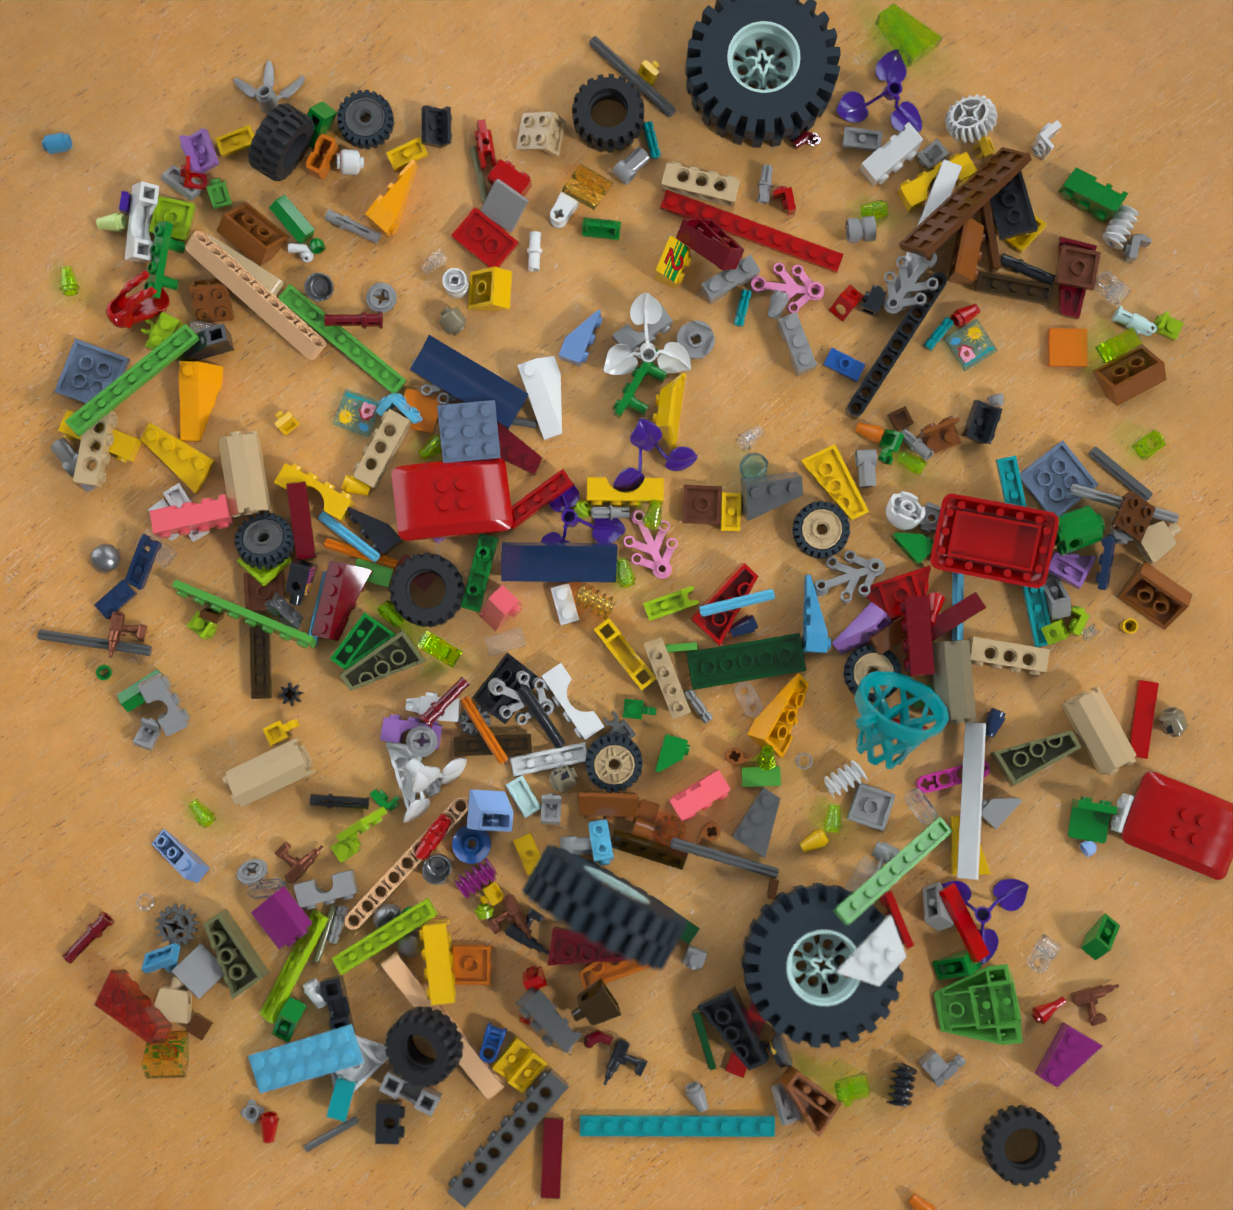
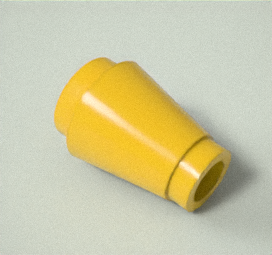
(355, 486)
(814, 841)

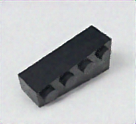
(736, 1028)

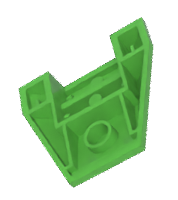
(982, 1006)

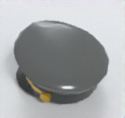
(779, 1050)

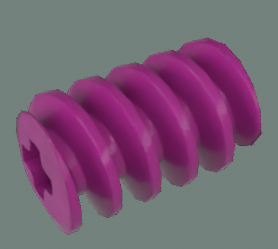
(476, 879)

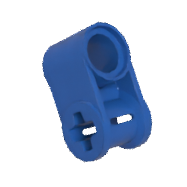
(492, 1039)

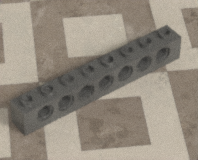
(465, 1193)

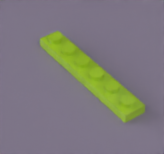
(385, 936)
(293, 967)

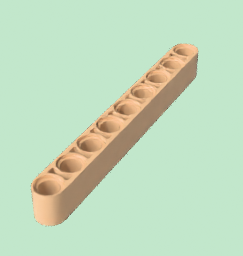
(255, 295)
(399, 868)
(415, 992)

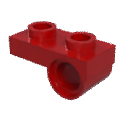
(534, 977)

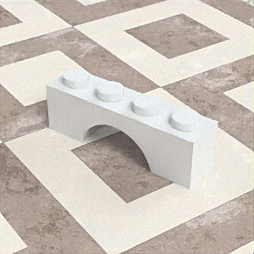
(143, 202)
(586, 722)

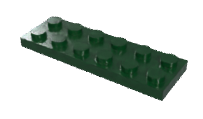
(746, 661)

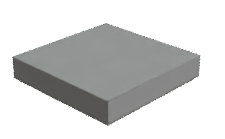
(504, 205)
(871, 806)
(198, 971)

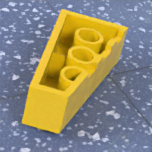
(438, 961)

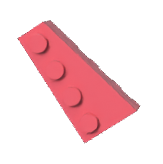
(191, 517)

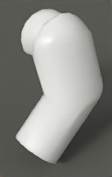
(303, 250)

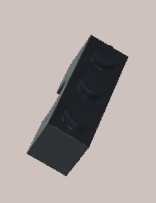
(337, 999)

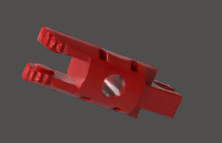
(483, 137)
(433, 837)

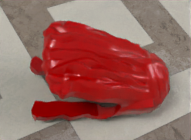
(136, 308)

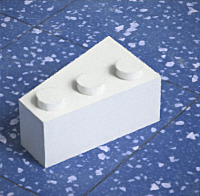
(891, 155)

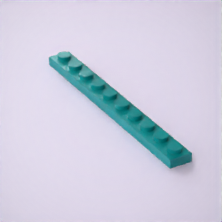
(1034, 597)
(678, 1125)

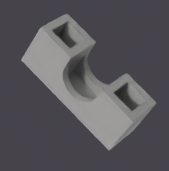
(723, 282)
(635, 339)
(799, 348)
(158, 688)
(309, 893)
(424, 1098)

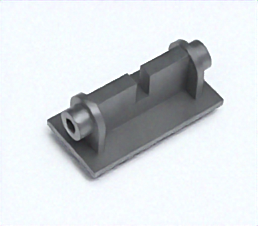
(289, 615)

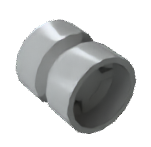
(861, 229)

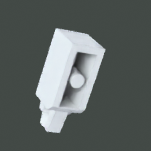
(422, 704)

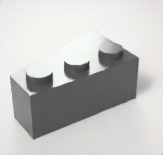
(768, 492)
(758, 822)
(546, 1020)

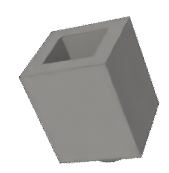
(933, 1063)

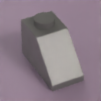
(1057, 598)
(998, 809)
(934, 908)

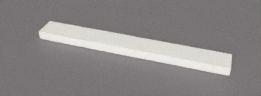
(940, 192)
(971, 800)

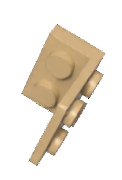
(541, 132)

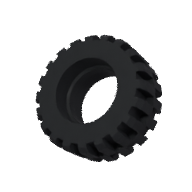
(608, 89)
(280, 142)
(401, 590)
(409, 1061)
(1039, 1163)

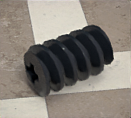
(902, 1085)

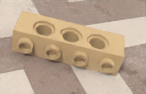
(691, 189)
(401, 425)
(101, 457)
(1038, 656)
(667, 678)

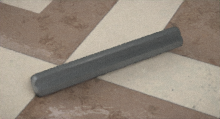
(1121, 474)

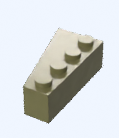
(389, 658)
(1029, 758)
(234, 953)

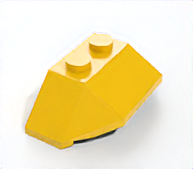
(669, 410)

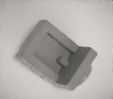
(932, 154)
(1131, 249)
(147, 734)
(551, 809)

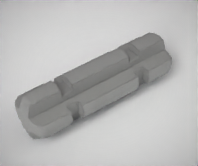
(698, 706)
(337, 924)
(951, 1070)

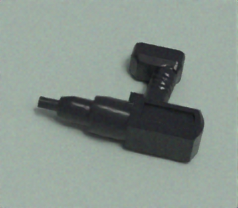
(516, 933)
(619, 1057)

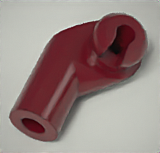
(806, 138)
(596, 1037)

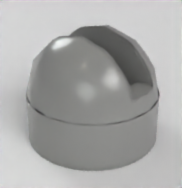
(996, 399)

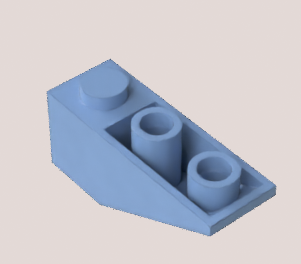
(577, 342)
(180, 857)

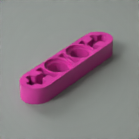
(953, 778)

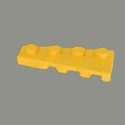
(179, 456)
(835, 479)

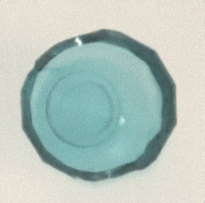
(753, 465)

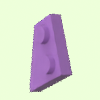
(1071, 568)

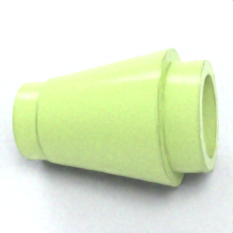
(112, 222)

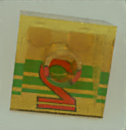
(168, 1058)

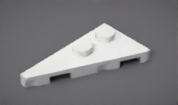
(400, 757)

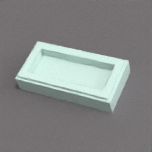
(523, 796)

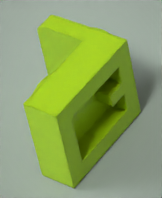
(1168, 326)
(1077, 624)
(202, 627)
(1055, 632)
(346, 849)

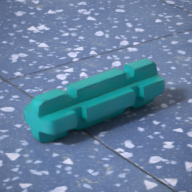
(651, 140)
(742, 308)
(938, 333)

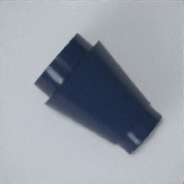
(744, 626)
(994, 721)

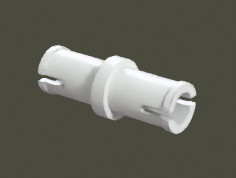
(534, 251)

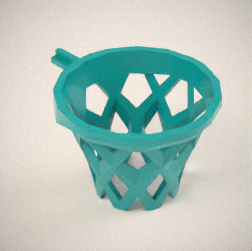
(909, 731)

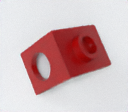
(187, 176)
(849, 299)

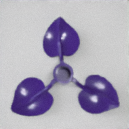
(893, 71)
(645, 438)
(604, 529)
(1010, 894)

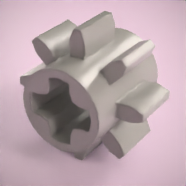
(433, 788)

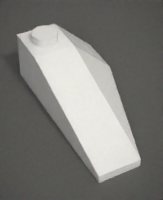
(543, 387)

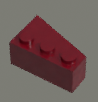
(710, 242)

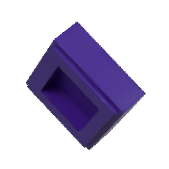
(125, 201)

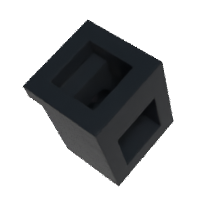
(873, 301)

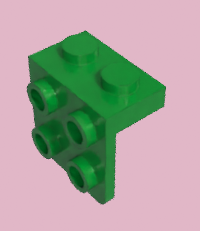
(1090, 819)

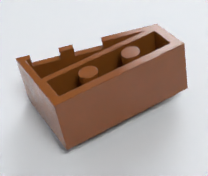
(810, 1100)

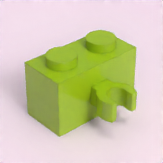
(162, 330)

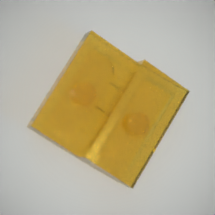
(587, 187)

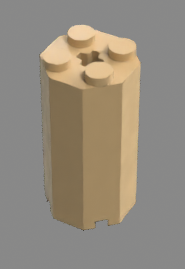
(244, 474)
(1099, 731)
(268, 772)

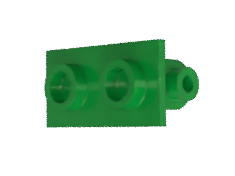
(601, 228)

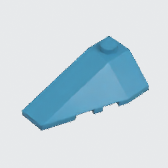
(815, 634)

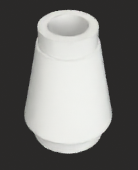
(314, 992)

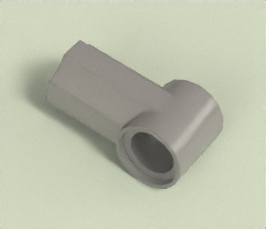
(627, 169)
(866, 462)
(576, 845)

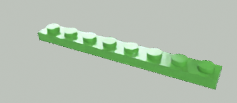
(342, 340)
(131, 380)
(251, 618)
(892, 871)

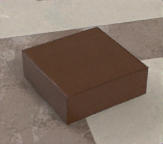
(900, 418)
(210, 615)
(772, 888)
(199, 1026)

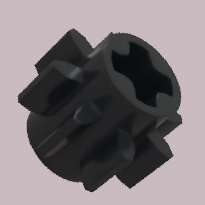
(294, 698)

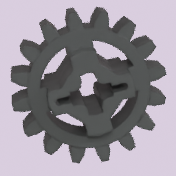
(180, 915)

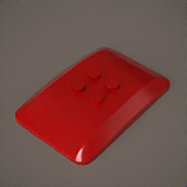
(451, 499)
(994, 540)
(1181, 825)

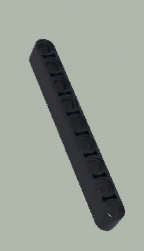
(891, 353)

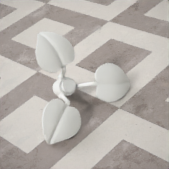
(671, 360)
(423, 777)

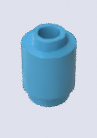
(57, 143)

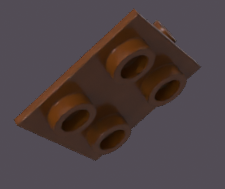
(1133, 515)

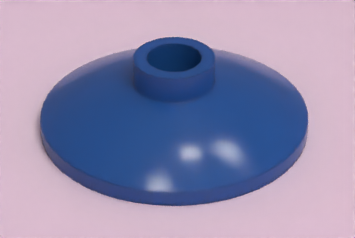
(471, 854)

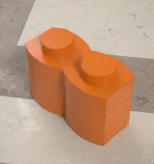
(324, 154)

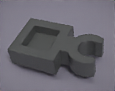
(619, 727)

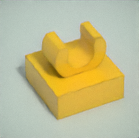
(649, 71)
(986, 146)
(286, 422)
(492, 893)

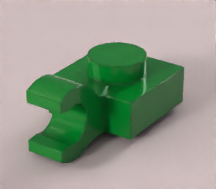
(889, 443)
(635, 709)

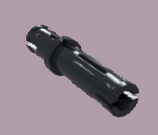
(1027, 269)
(360, 803)

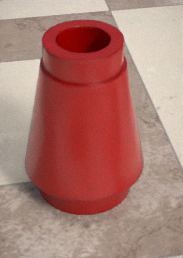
(964, 315)
(269, 1124)

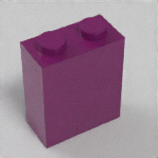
(282, 918)

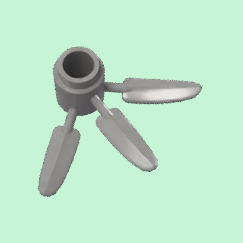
(264, 94)
(884, 853)

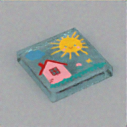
(970, 345)
(356, 413)

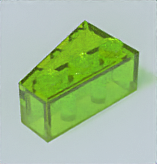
(907, 34)

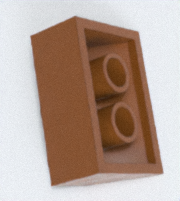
(252, 233)
(966, 253)
(1130, 374)
(1155, 595)
(608, 804)

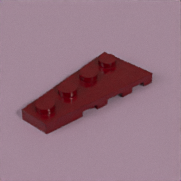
(1071, 298)
(517, 452)
(572, 947)

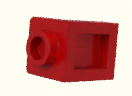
(788, 202)

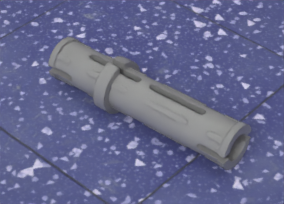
(352, 226)

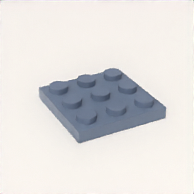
(89, 371)
(469, 431)
(1052, 477)

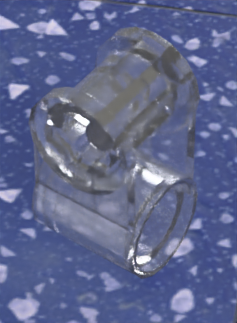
(1112, 289)
(1044, 951)

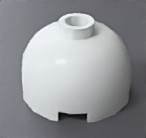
(904, 511)

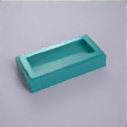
(341, 1099)

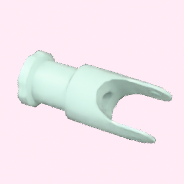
(1134, 320)

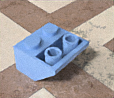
(489, 811)

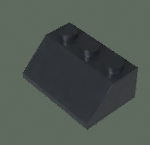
(505, 671)

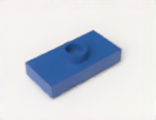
(844, 364)

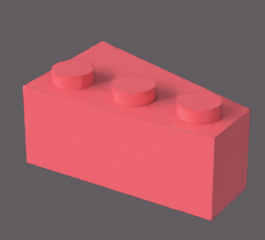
(500, 608)
(700, 795)

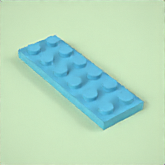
(306, 1058)

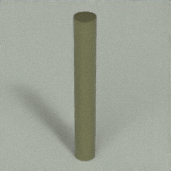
(479, 173)
(324, 935)

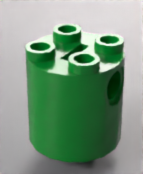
(1078, 530)

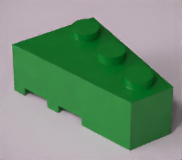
(1091, 195)
(361, 641)

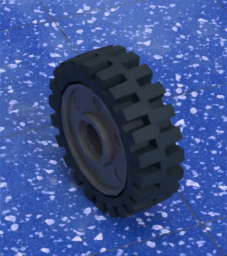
(365, 105)
(267, 553)

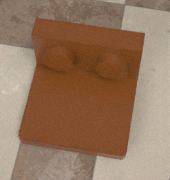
(211, 301)
(941, 436)

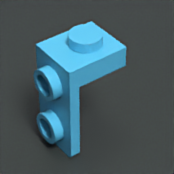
(400, 402)
(601, 842)

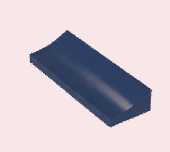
(467, 380)
(558, 562)

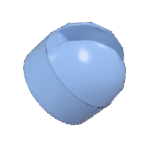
(1088, 848)

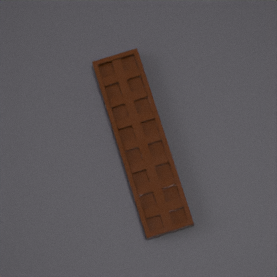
(965, 202)

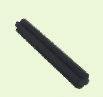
(541, 716)

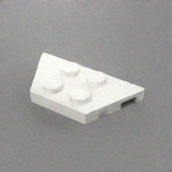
(876, 955)
(373, 1056)

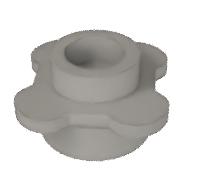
(252, 1117)

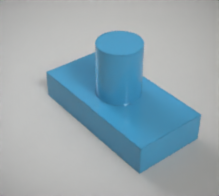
(161, 958)

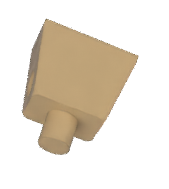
(1157, 541)
(175, 1002)

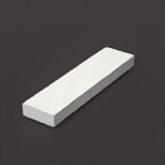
(548, 759)

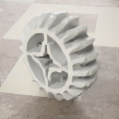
(971, 118)

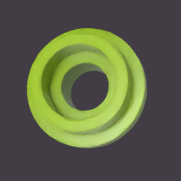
(583, 509)
(484, 911)

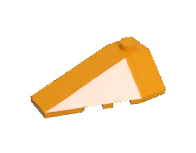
(388, 209)
(197, 395)
(776, 721)

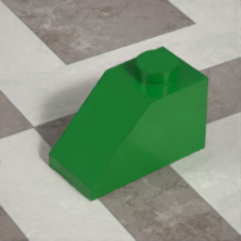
(323, 118)
(915, 546)
(671, 752)
(1100, 937)
(955, 966)
(289, 1019)

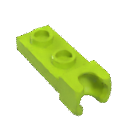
(669, 604)

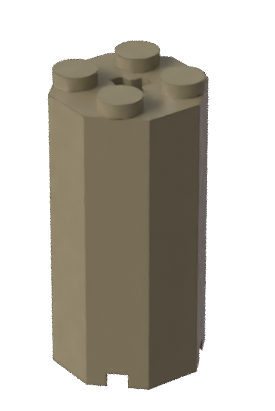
(954, 679)

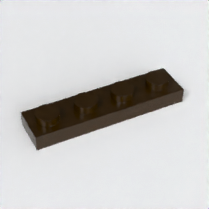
(1013, 288)
(260, 663)
(477, 746)
(648, 849)

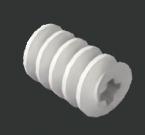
(1118, 226)
(844, 778)

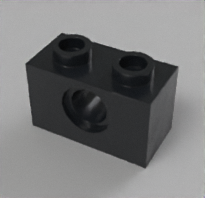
(383, 1132)

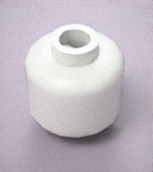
(349, 162)

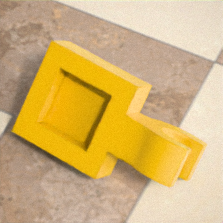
(278, 732)

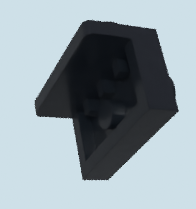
(436, 126)
(982, 422)

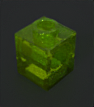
(1142, 448)

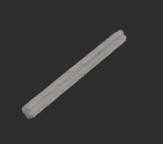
(1115, 501)

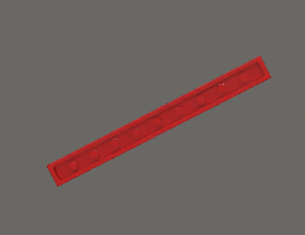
(754, 231)

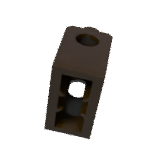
(596, 1004)

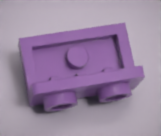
(200, 150)

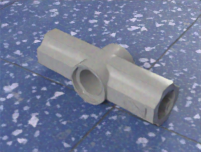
(68, 457)

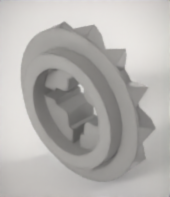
(377, 290)
(469, 727)
(415, 747)
(251, 866)

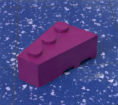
(1065, 1055)

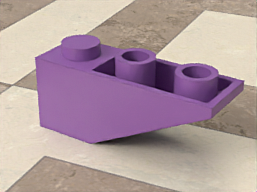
(862, 628)

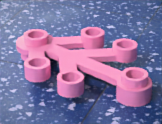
(791, 287)
(652, 547)

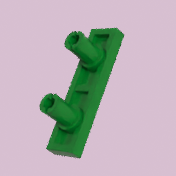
(159, 253)
(629, 398)
(479, 572)

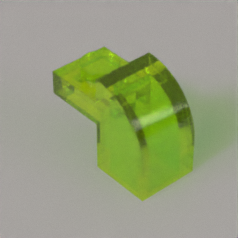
(1118, 345)
(439, 648)
(852, 1088)

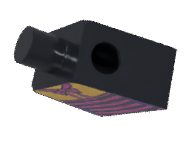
(300, 572)

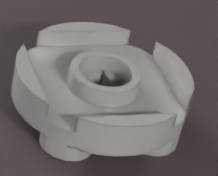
(705, 335)

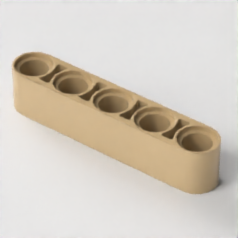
(270, 281)

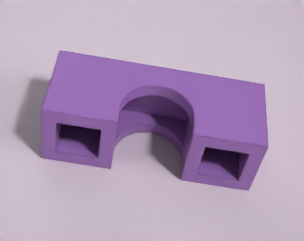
(394, 728)

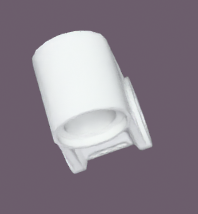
(564, 206)

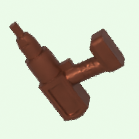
(118, 628)
(298, 866)
(512, 912)
(1089, 996)

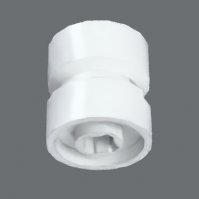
(455, 283)

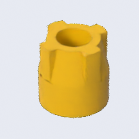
(1133, 626)

